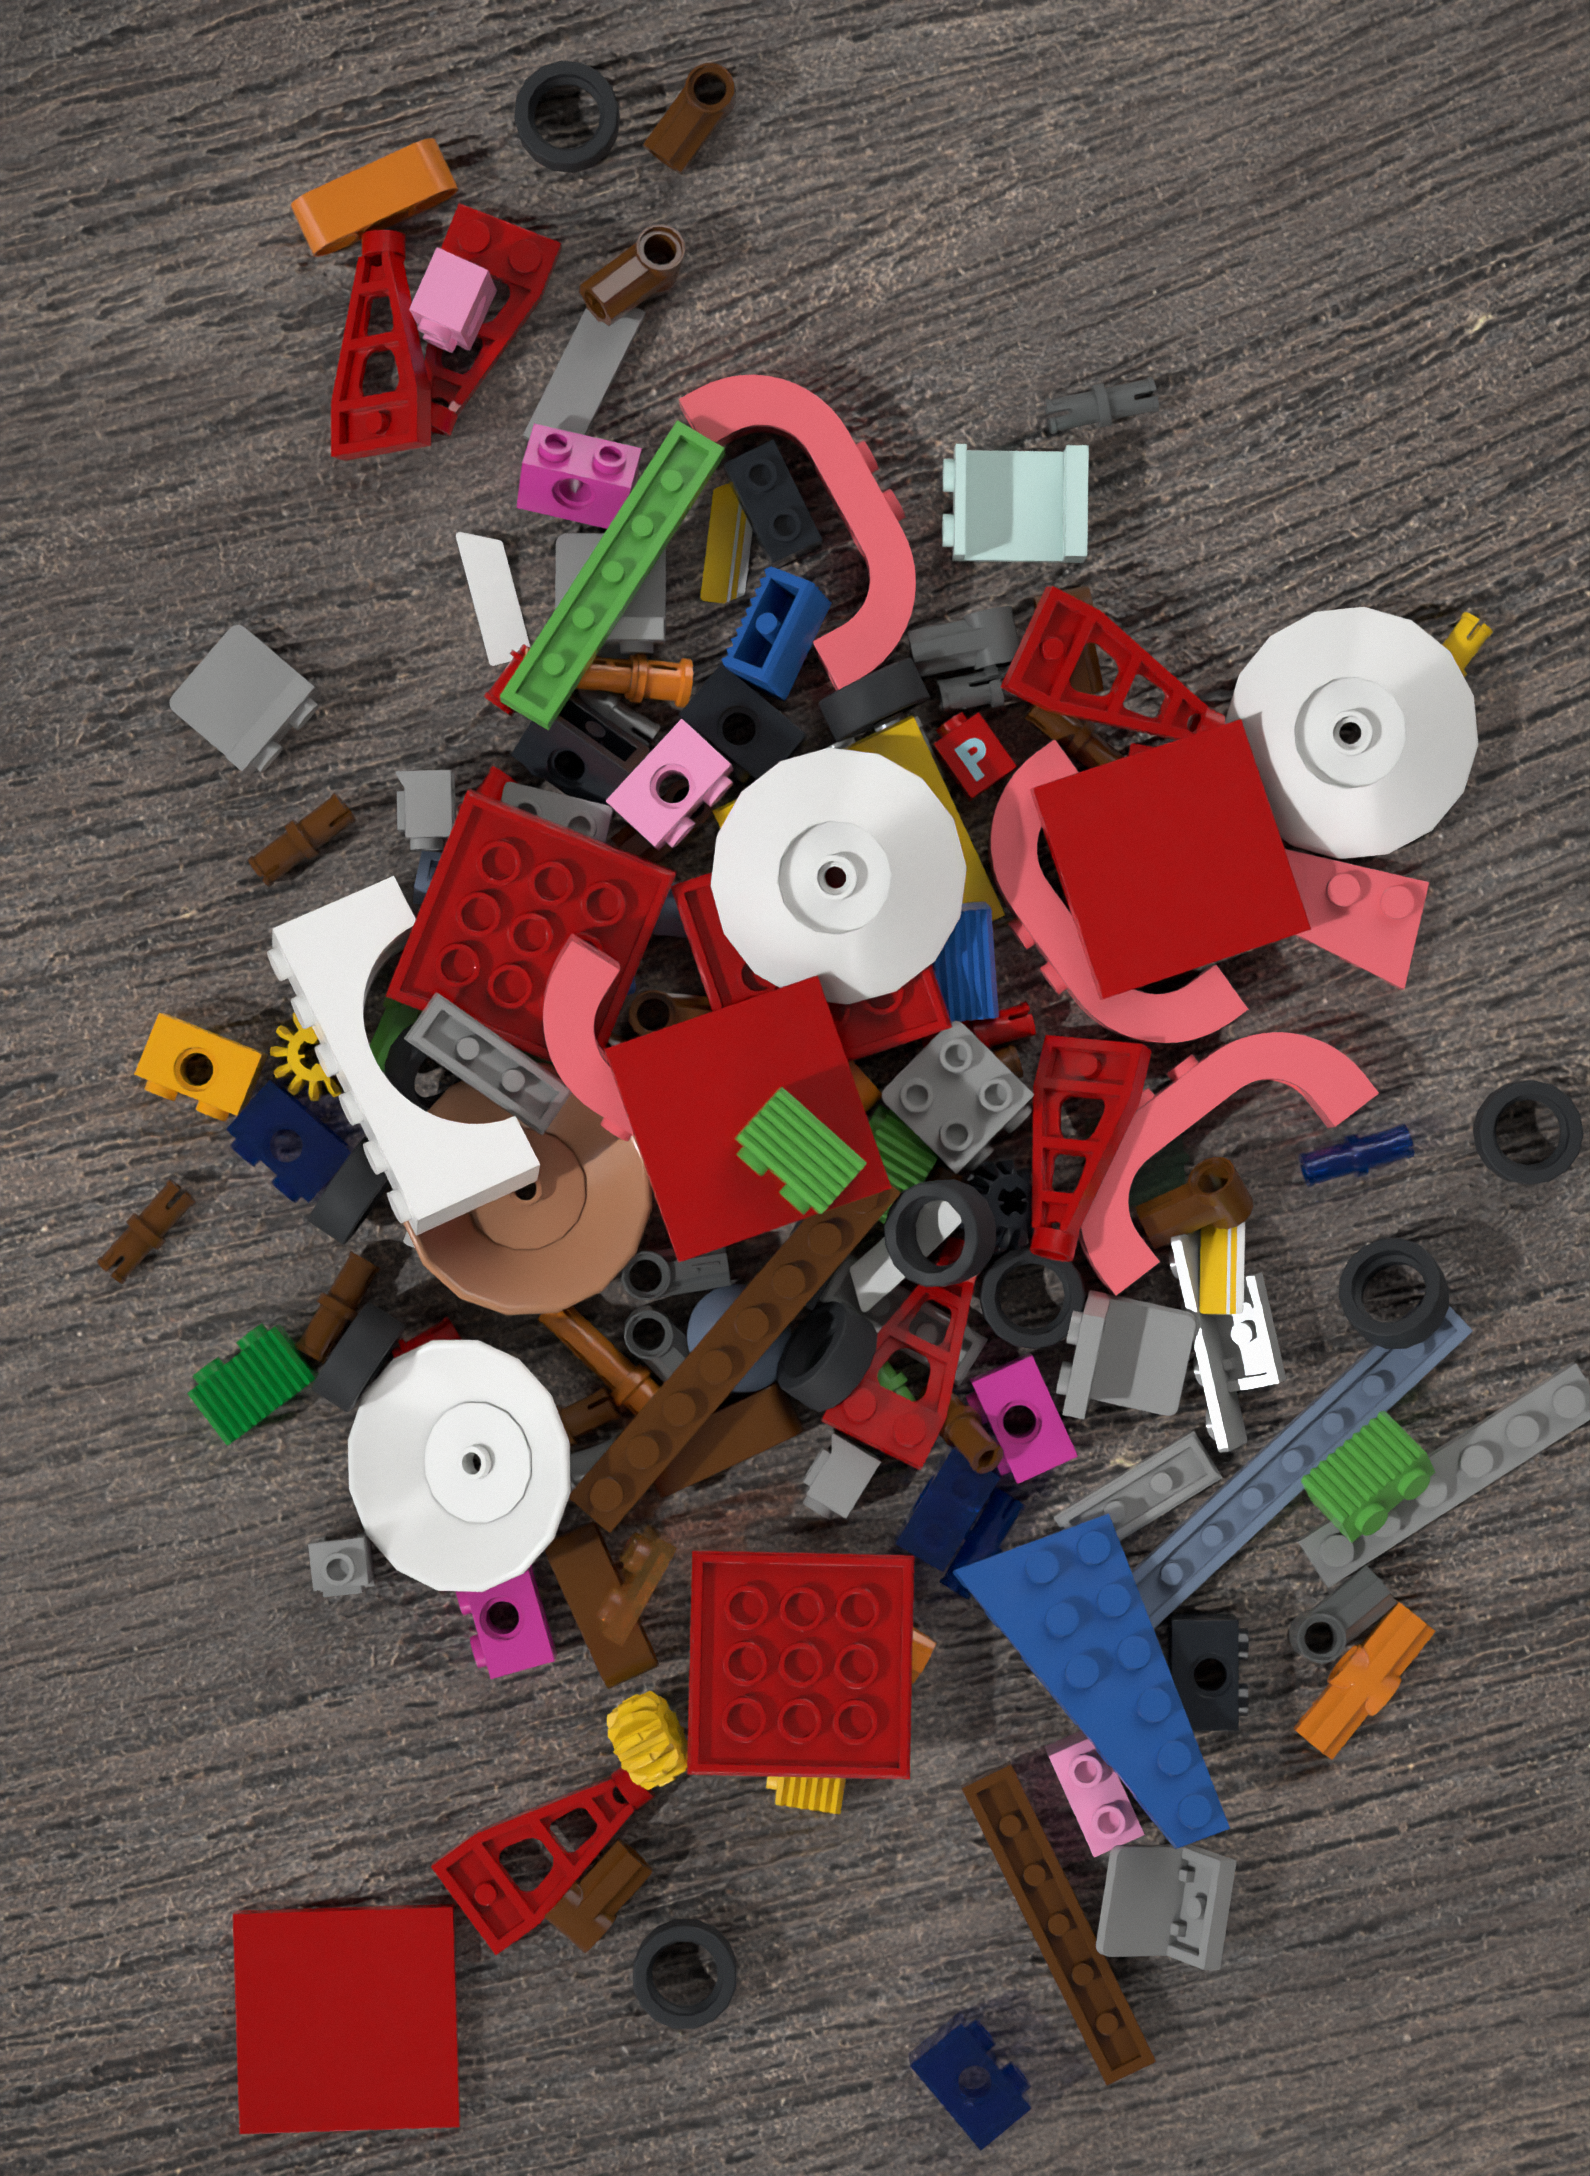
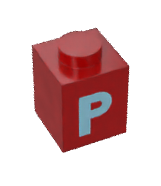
(972, 754)

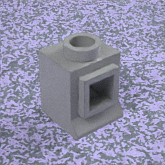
(426, 807)
(838, 1477)
(341, 1565)

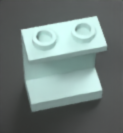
(1017, 505)

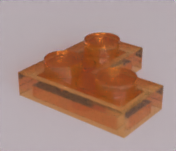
(644, 1564)

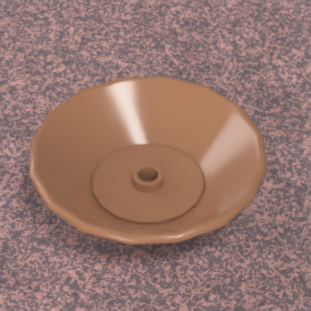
(563, 1240)

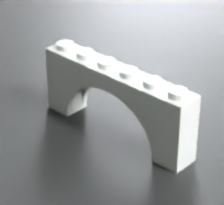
(431, 1162)

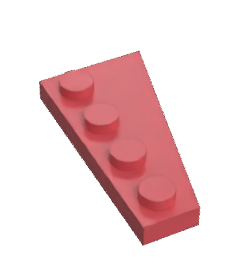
(1360, 913)

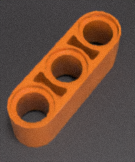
(374, 197)

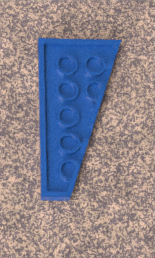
(1092, 1646)

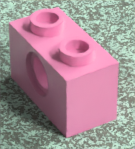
(452, 301)
(678, 753)
(1094, 1794)

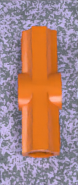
(1364, 1680)

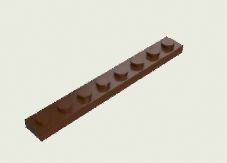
(724, 1357)

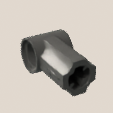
(976, 642)
(688, 1276)
(666, 1354)
(1346, 1613)

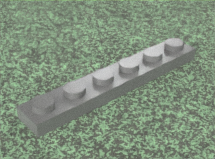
(1462, 1470)

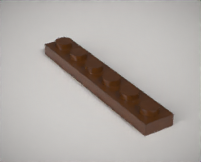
(1058, 1923)

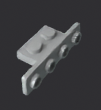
(1230, 1348)

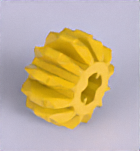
(298, 1065)
(648, 1740)

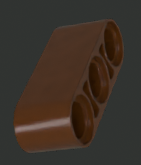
(732, 1436)
(585, 1576)

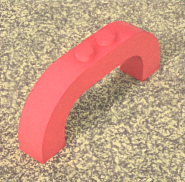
(779, 407)
(1044, 921)
(569, 1010)
(1311, 1067)

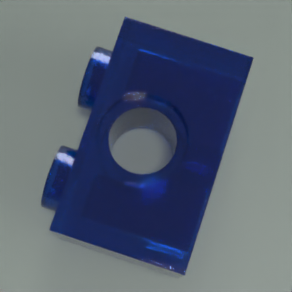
(267, 1116)
(945, 1509)
(981, 2111)

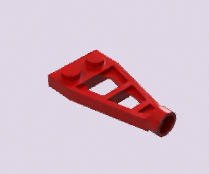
(511, 257)
(393, 419)
(1050, 654)
(1083, 1070)
(887, 1419)
(487, 1890)

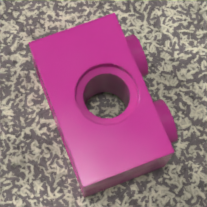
(576, 476)
(1045, 1442)
(515, 1648)

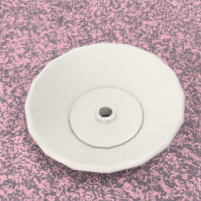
(1411, 718)
(897, 861)
(418, 1474)

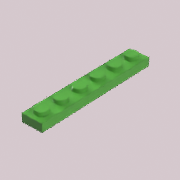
(612, 575)

